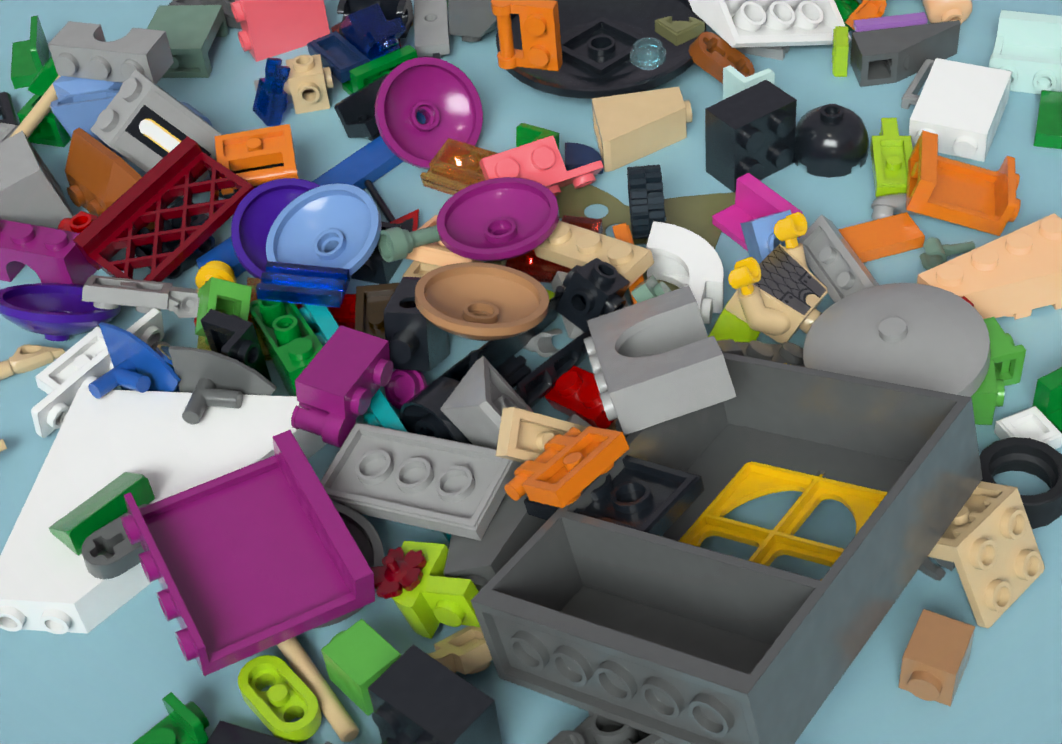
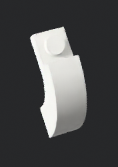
(688, 260)

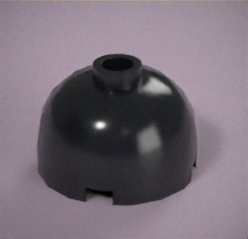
(831, 141)

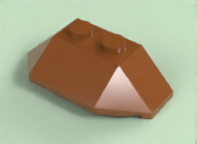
(97, 174)

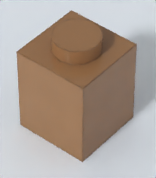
(936, 657)

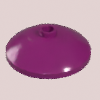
(437, 92)
(498, 219)

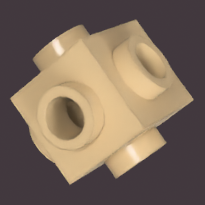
(308, 83)

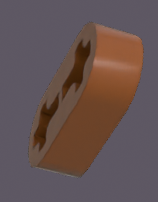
(718, 56)

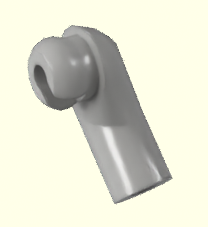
(887, 205)

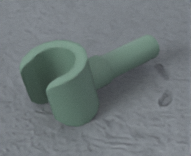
(938, 253)

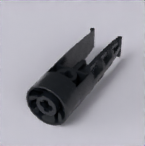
(423, 412)

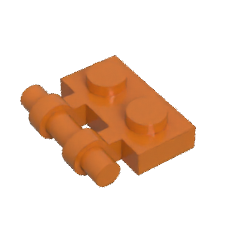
(567, 466)

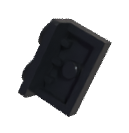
(358, 111)
(235, 339)

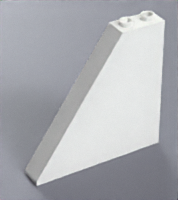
(99, 440)

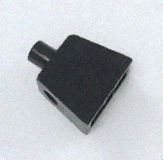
(411, 337)

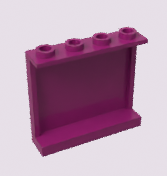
(250, 558)

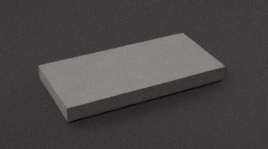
(419, 480)

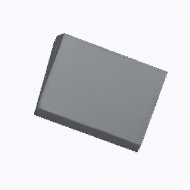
(478, 404)

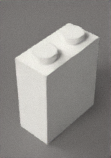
(962, 107)

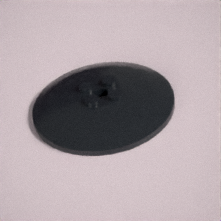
(598, 48)

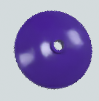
(256, 216)
(52, 310)

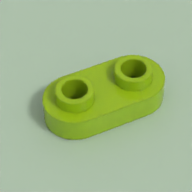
(283, 701)

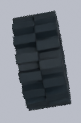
(645, 199)

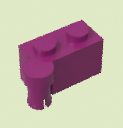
(341, 384)

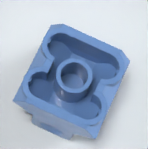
(82, 102)

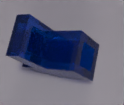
(371, 31)

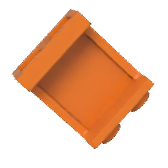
(961, 190)

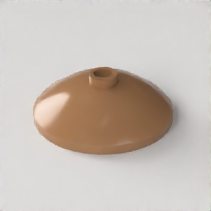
(481, 300)

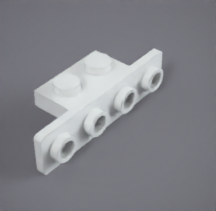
(79, 368)

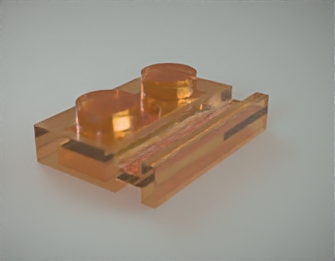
(455, 167)

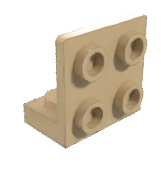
(992, 550)

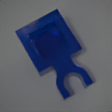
(270, 97)

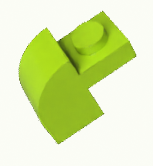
(436, 597)

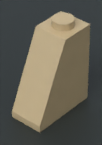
(638, 124)

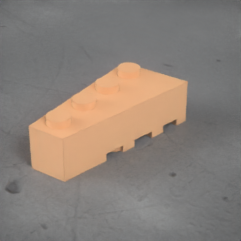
(1007, 273)

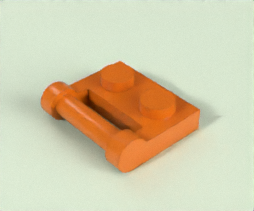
(538, 33)
(258, 149)

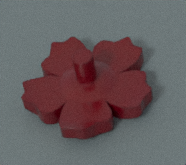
(398, 573)

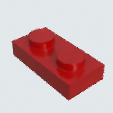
(579, 394)

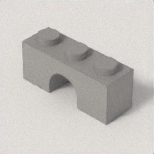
(83, 53)

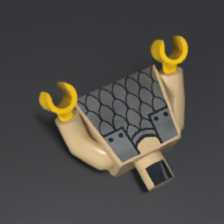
(781, 290)

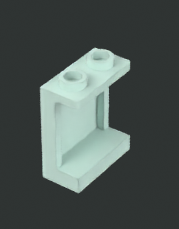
(1030, 49)

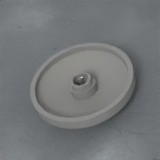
(904, 338)

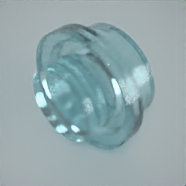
(647, 53)

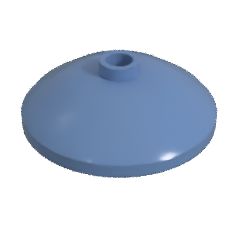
(326, 228)

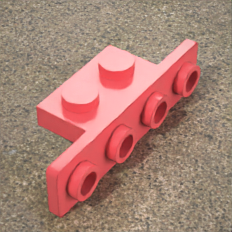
(540, 163)

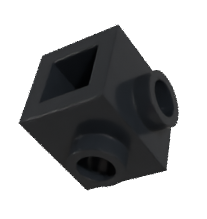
(591, 292)

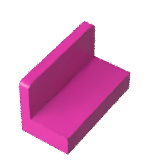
(752, 201)

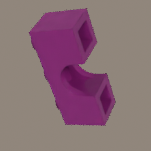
(45, 251)

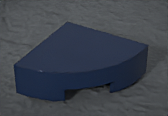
(580, 155)

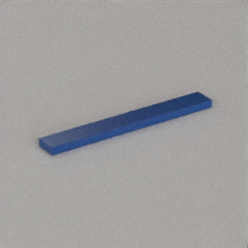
(365, 164)

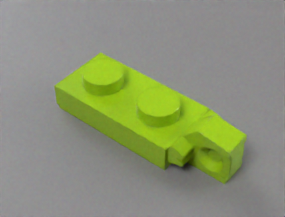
(890, 159)

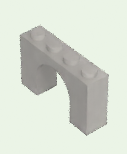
(656, 361)

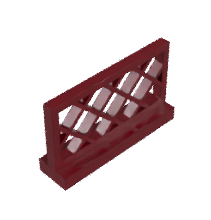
(148, 203)

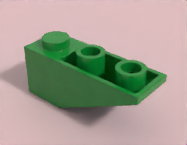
(286, 338)

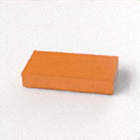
(884, 237)

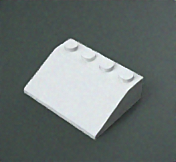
(771, 21)

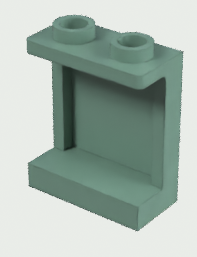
(190, 36)

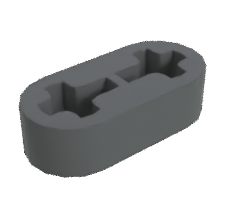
(113, 540)

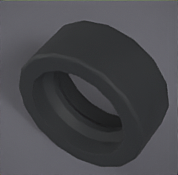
(1033, 458)

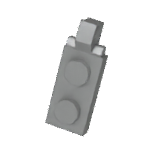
(143, 294)

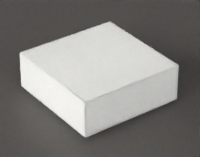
(1029, 424)

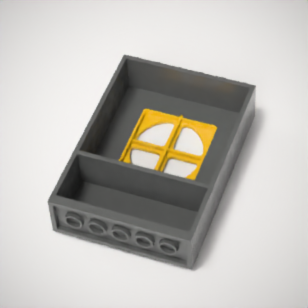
(721, 642)

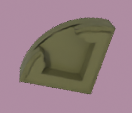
(679, 31)

